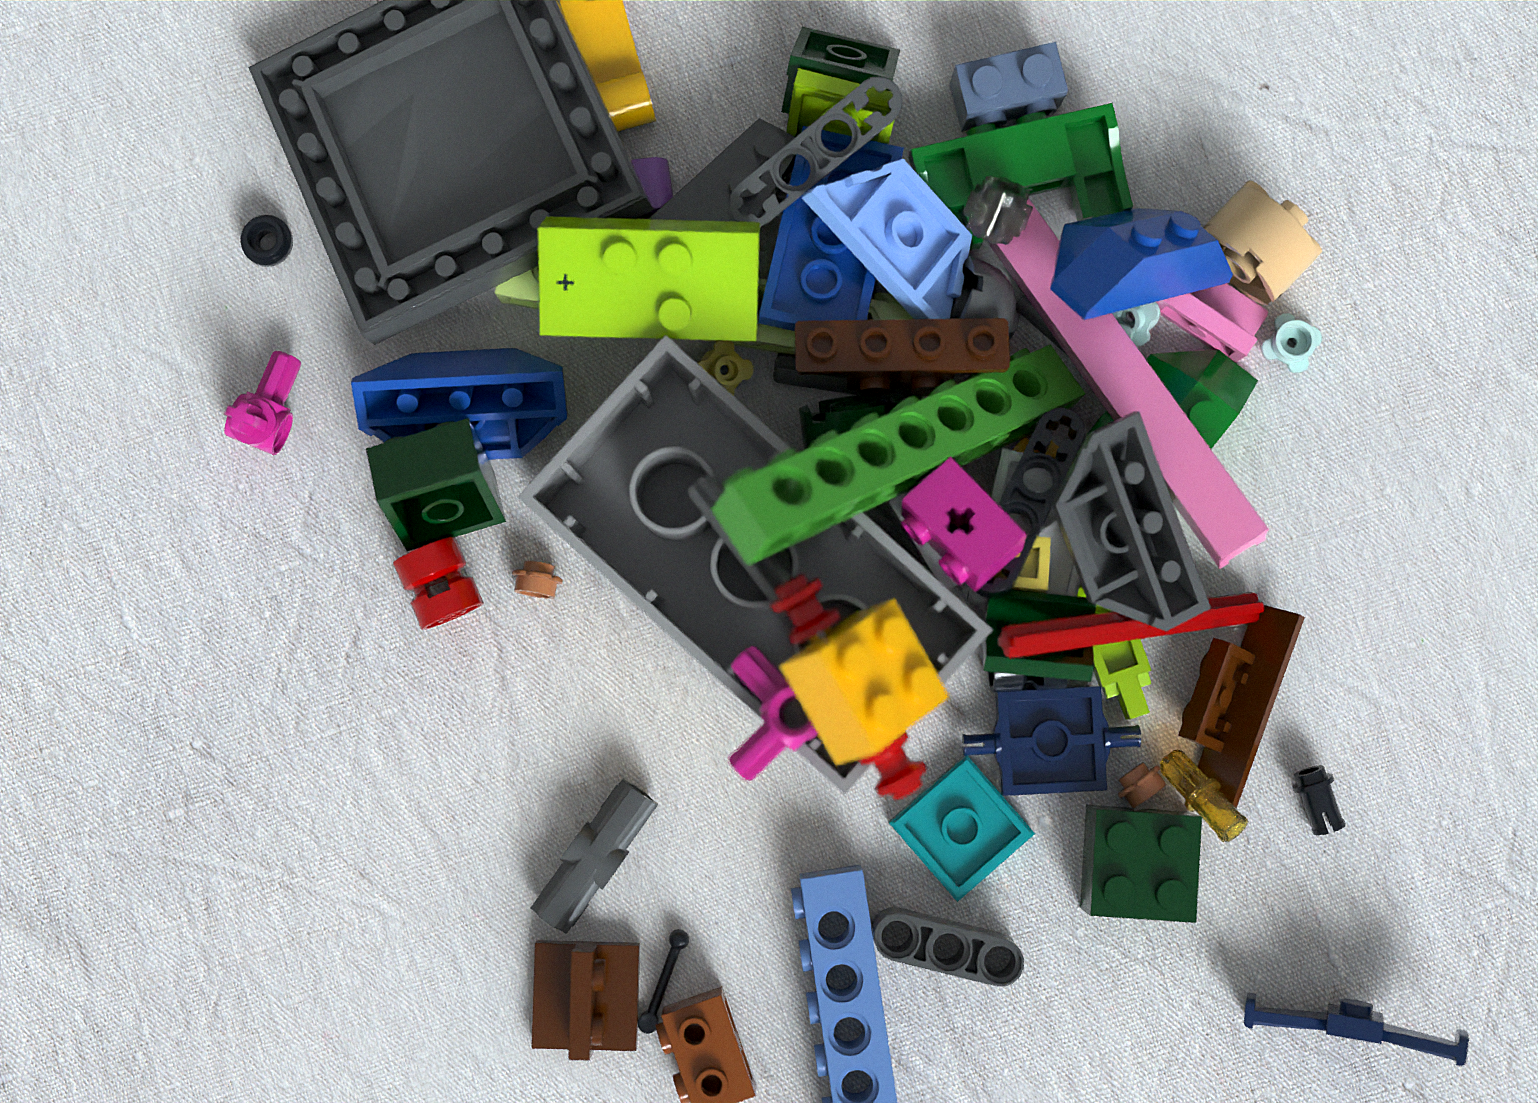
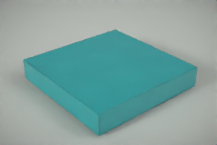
(961, 827)

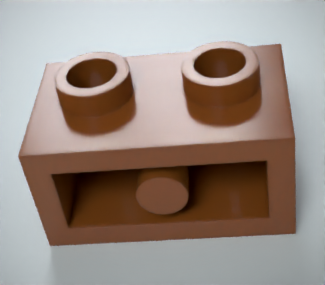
(706, 1050)

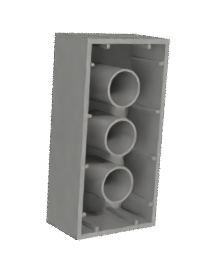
(627, 510)

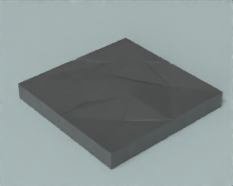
(442, 146)

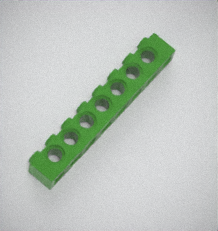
(890, 454)

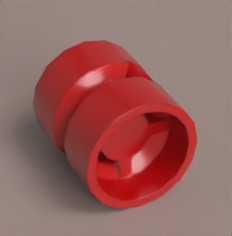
(431, 566)

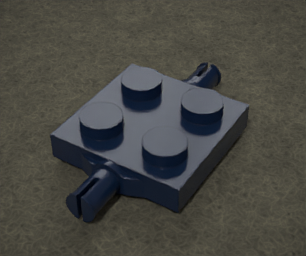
(1051, 741)

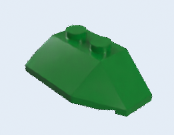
(1204, 385)

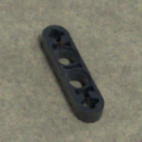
(1035, 505)

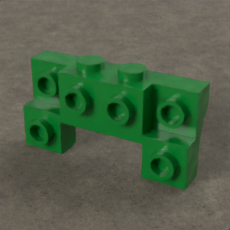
(1038, 153)

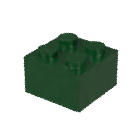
(435, 484)
(1141, 863)

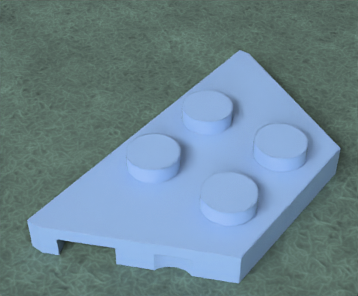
(898, 235)

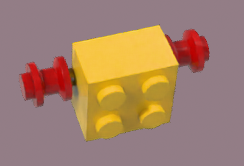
(860, 682)

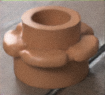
(536, 580)
(1140, 784)

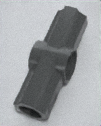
(594, 856)

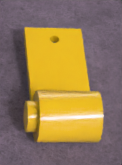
(612, 58)

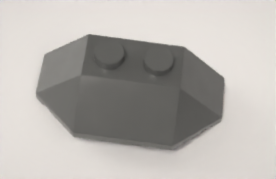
(1127, 529)

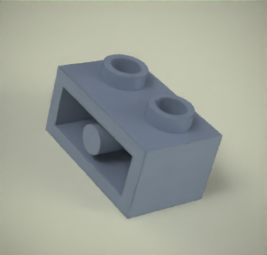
(1008, 86)

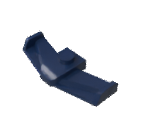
(1357, 1021)

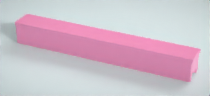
(1127, 384)

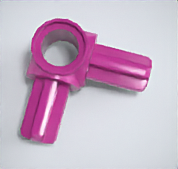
(261, 417)
(773, 734)

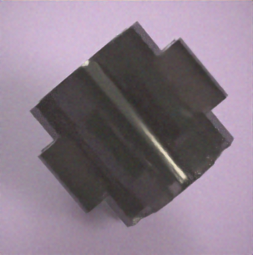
(997, 210)

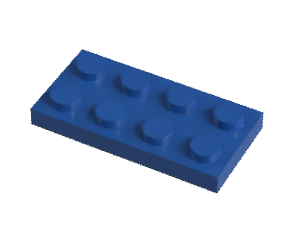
(811, 268)

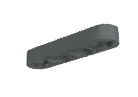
(811, 147)

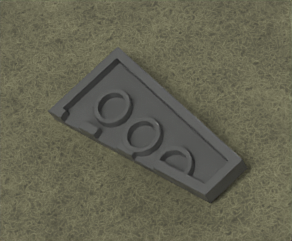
(710, 190)

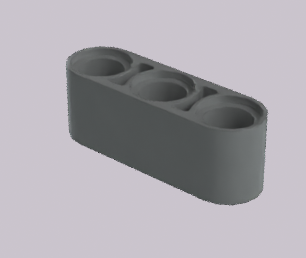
(966, 963)

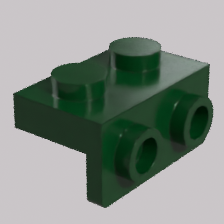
(1030, 607)

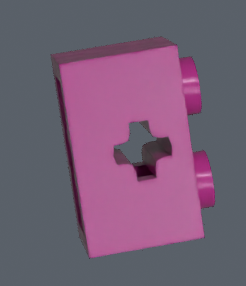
(955, 497)

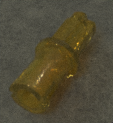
(1203, 795)

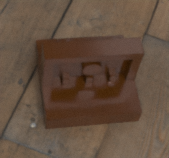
(585, 996)

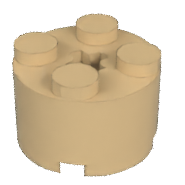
(1263, 242)

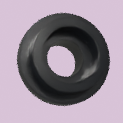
(256, 230)

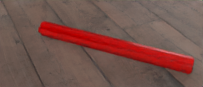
(1112, 627)

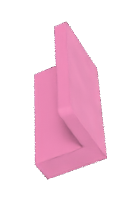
(1217, 318)

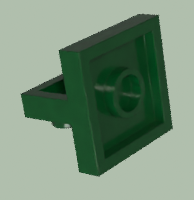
(838, 58)

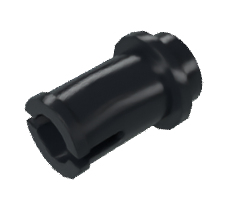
(1318, 797)

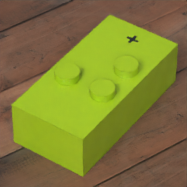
(648, 278)

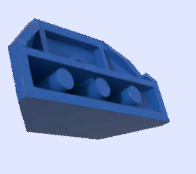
(1135, 260)
(502, 391)

